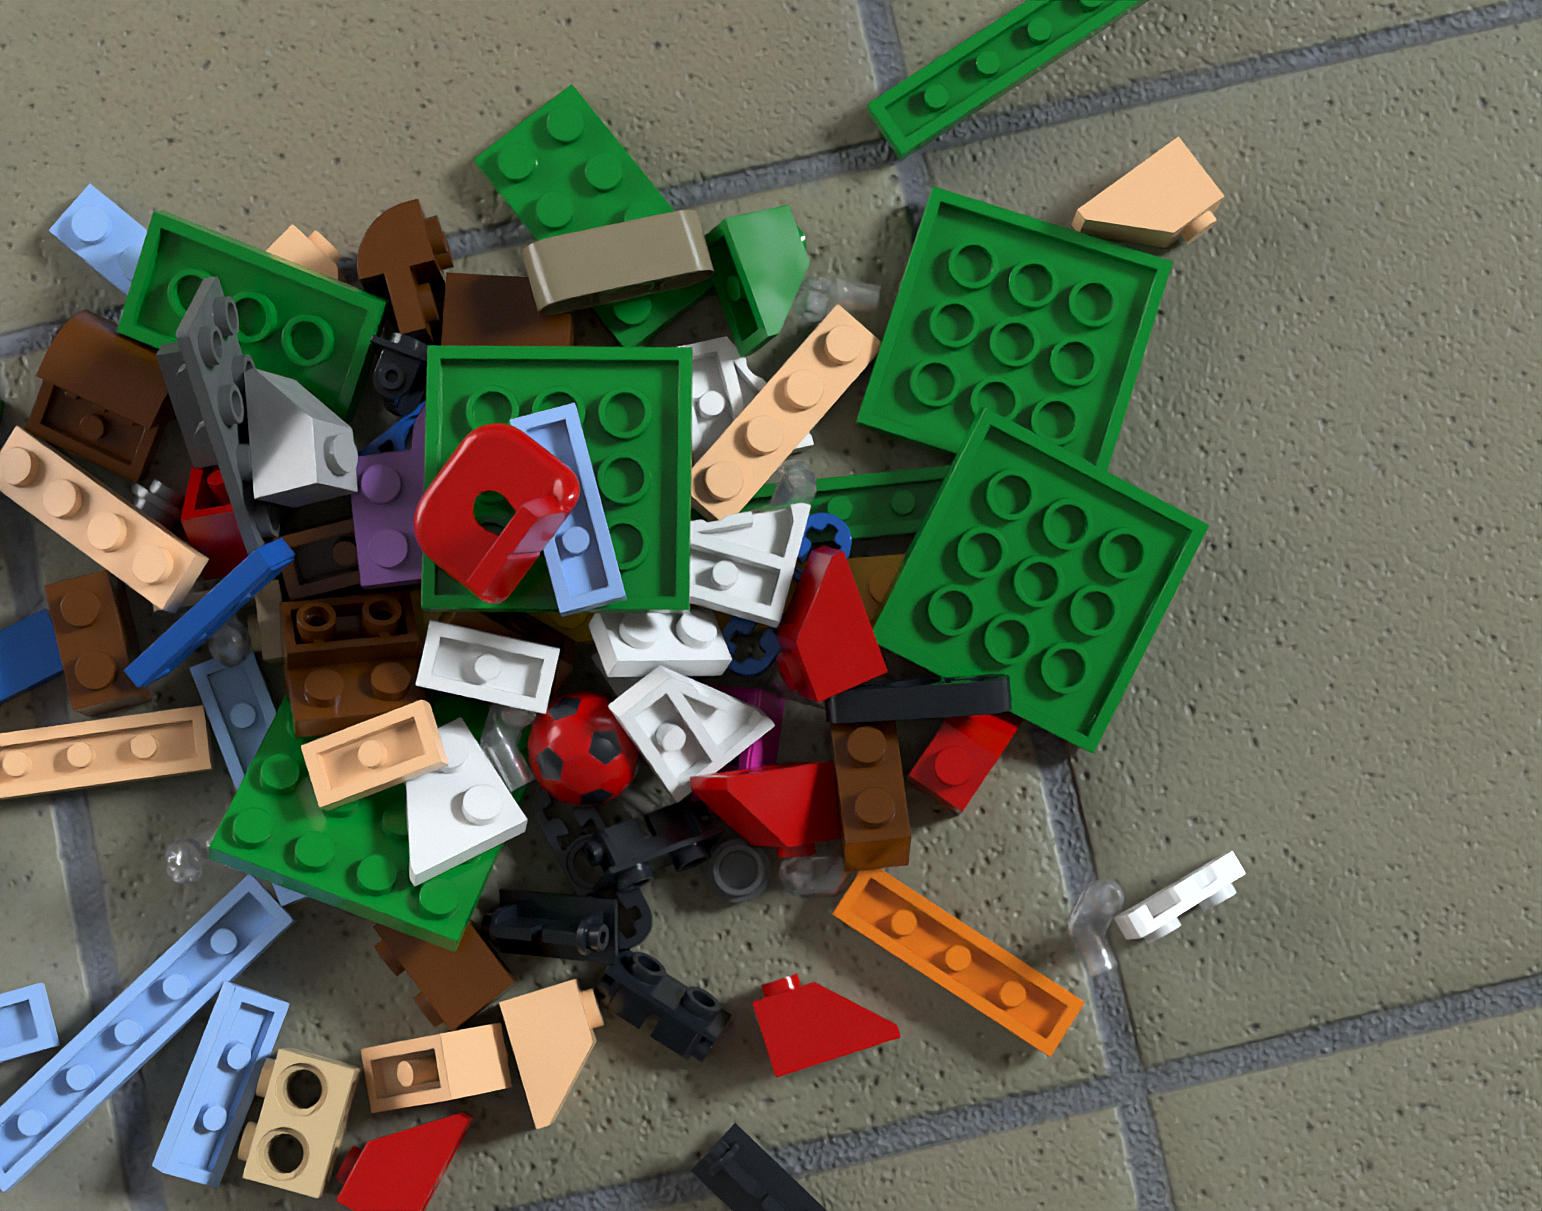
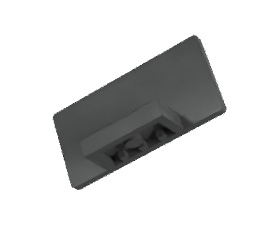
(210, 404)

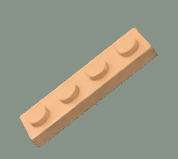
(781, 415)
(98, 520)
(105, 752)

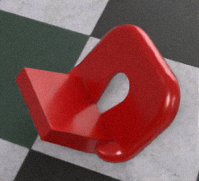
(530, 479)

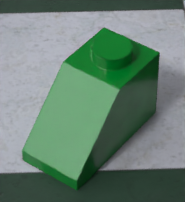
(757, 272)

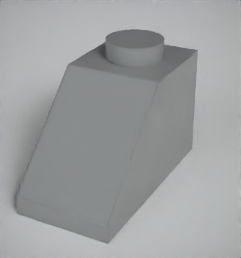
(296, 443)

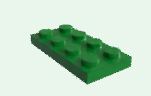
(572, 175)
(287, 314)

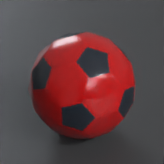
(581, 750)

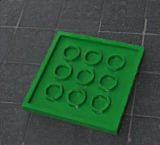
(1013, 323)
(639, 444)
(1038, 576)
(354, 852)

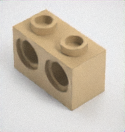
(316, 1127)

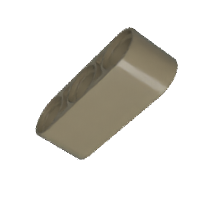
(617, 262)

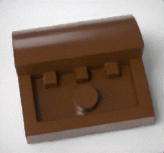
(405, 263)
(102, 396)
(348, 659)

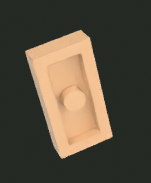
(374, 755)

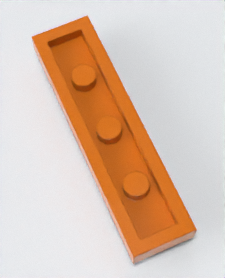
(959, 959)

